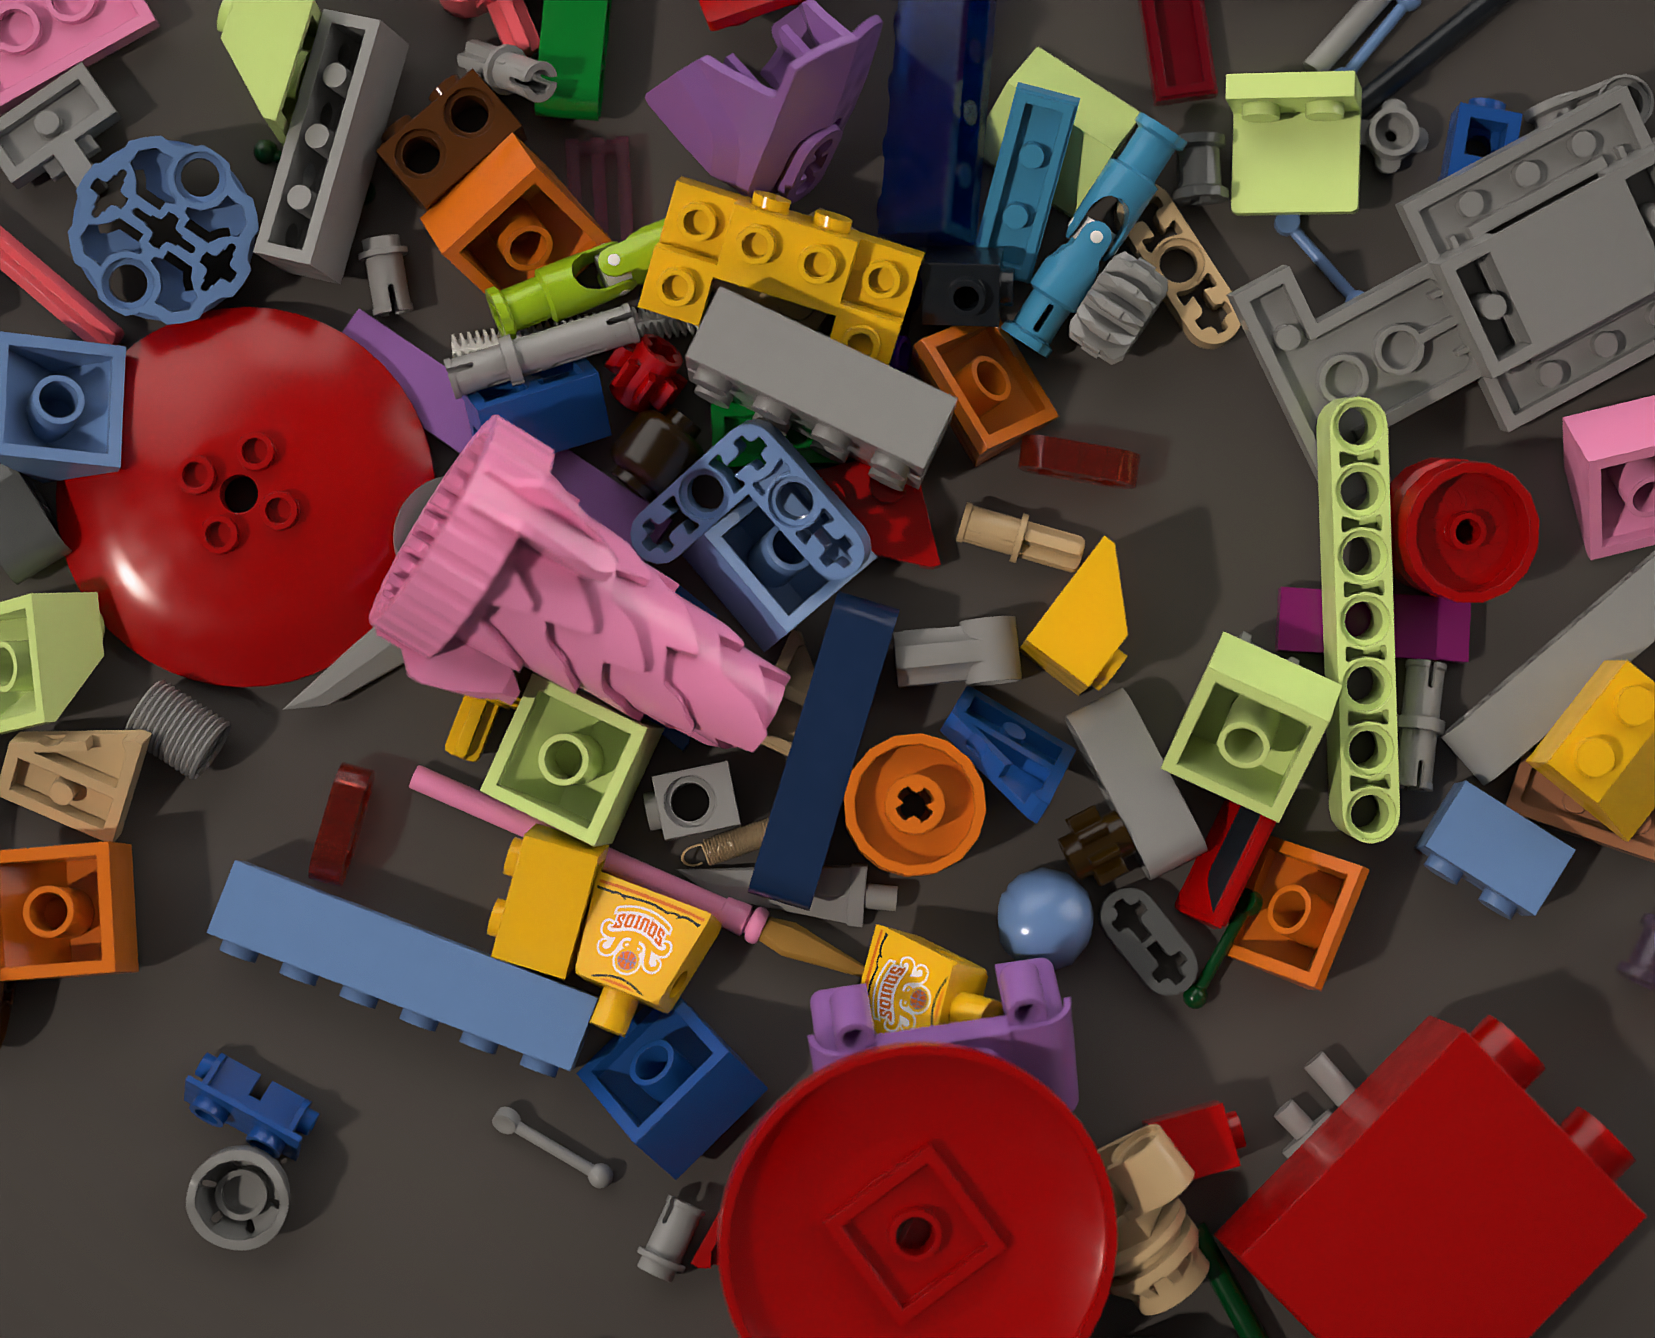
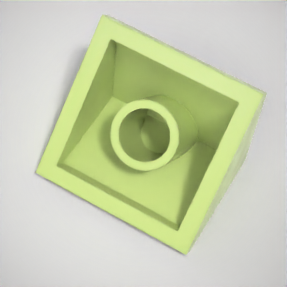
(1097, 131)

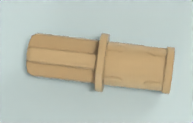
(1021, 538)

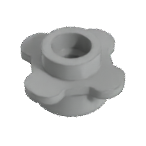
(1403, 123)

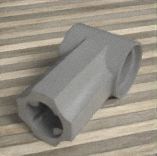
(974, 653)

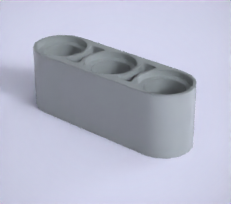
(1134, 785)

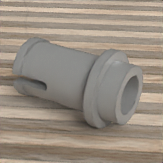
(386, 271)
(670, 1239)

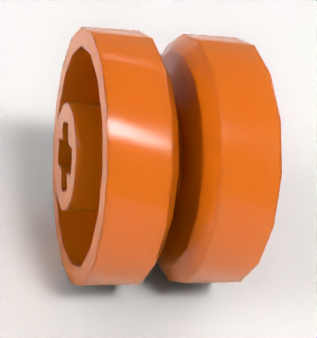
(921, 768)

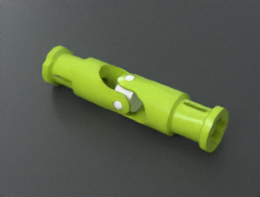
(559, 295)

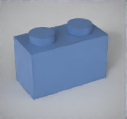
(1493, 850)

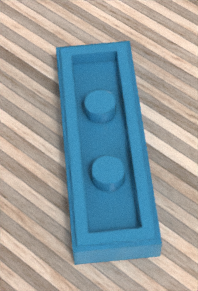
(1027, 176)

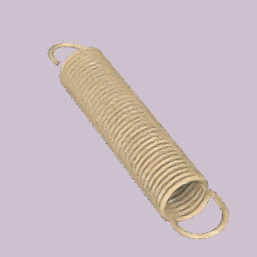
(731, 843)

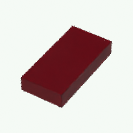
(1178, 51)

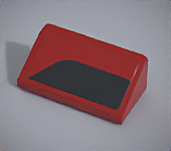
(1225, 868)

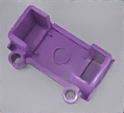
(1031, 1034)

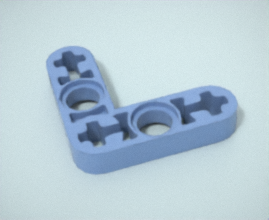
(764, 485)

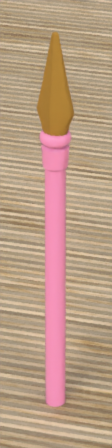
(735, 915)

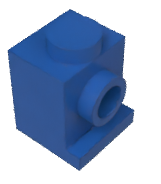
(1479, 121)

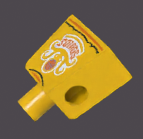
(639, 950)
(922, 984)

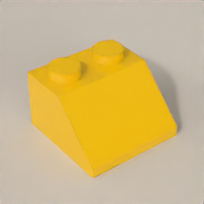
(1083, 626)
(1606, 748)

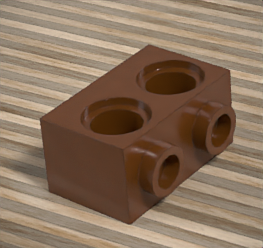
(437, 130)

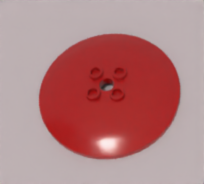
(297, 574)
(934, 1135)

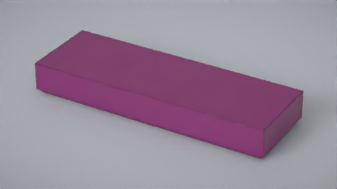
(1422, 625)

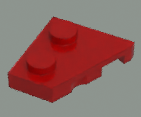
(893, 518)

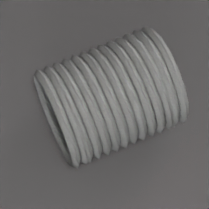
(180, 728)

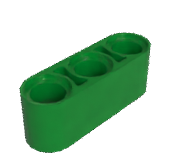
(576, 45)

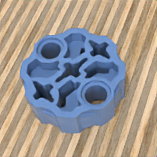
(163, 167)

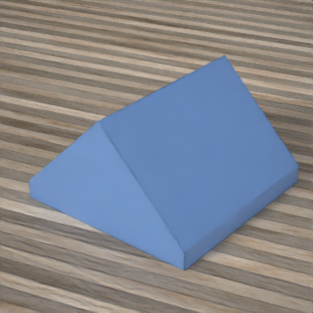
(60, 406)

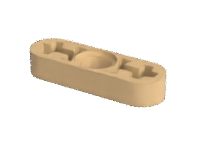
(1214, 297)

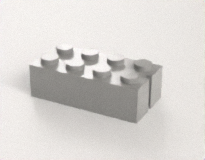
(818, 390)

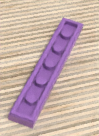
(446, 419)

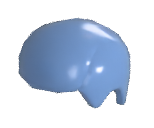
(1045, 917)

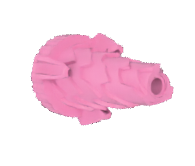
(521, 576)

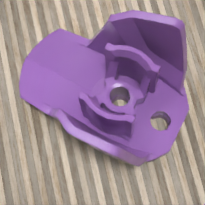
(780, 134)

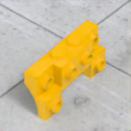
(782, 255)

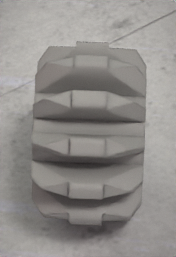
(1118, 307)

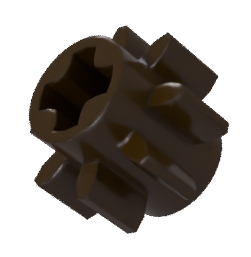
(1097, 845)

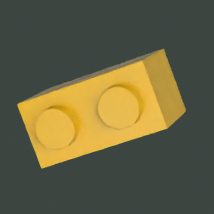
(546, 901)

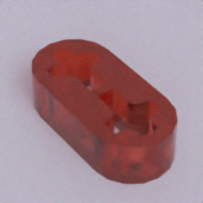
(1079, 461)
(341, 824)

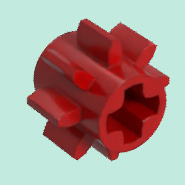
(646, 374)

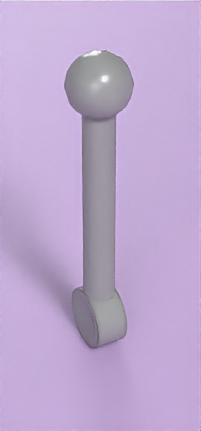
(509, 1122)

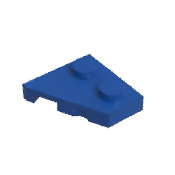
(1009, 751)

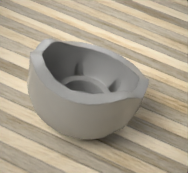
(240, 1195)

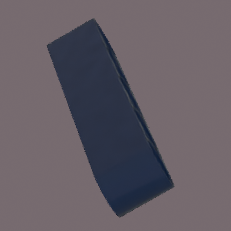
(823, 750)

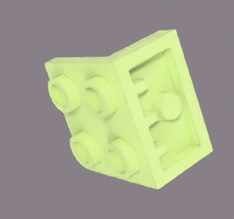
(1295, 142)

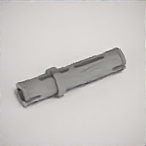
(541, 351)

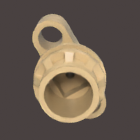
(1156, 1239)

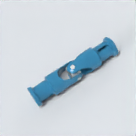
(1073, 267)

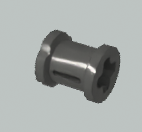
(1200, 170)

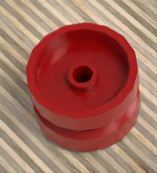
(1461, 529)

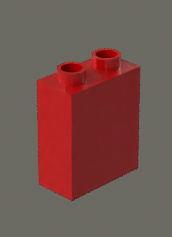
(1438, 1199)

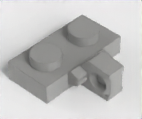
(56, 130)

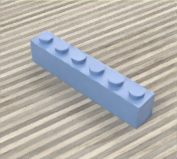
(403, 966)

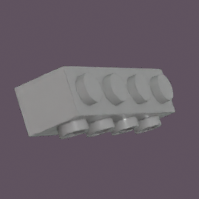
(331, 146)

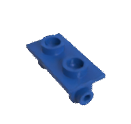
(227, 1098)

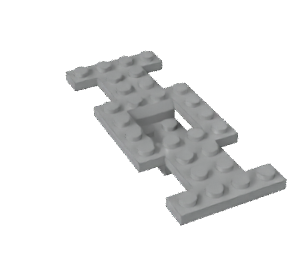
(1518, 310)

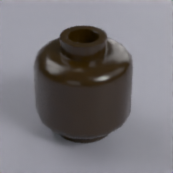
(655, 452)

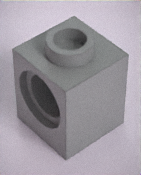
(722, 808)

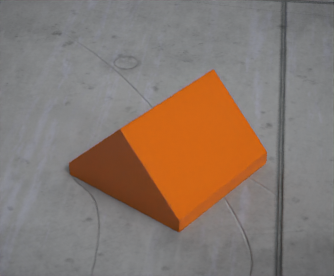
(993, 387)
(1302, 912)

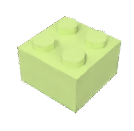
(1252, 727)

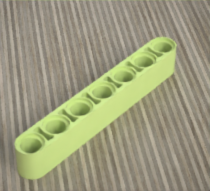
(1342, 590)

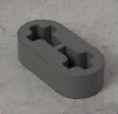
(1159, 930)

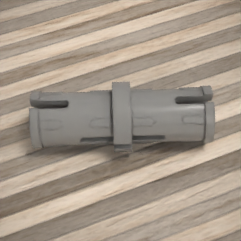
(1420, 723)

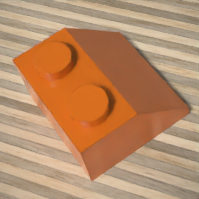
(510, 219)
(67, 911)

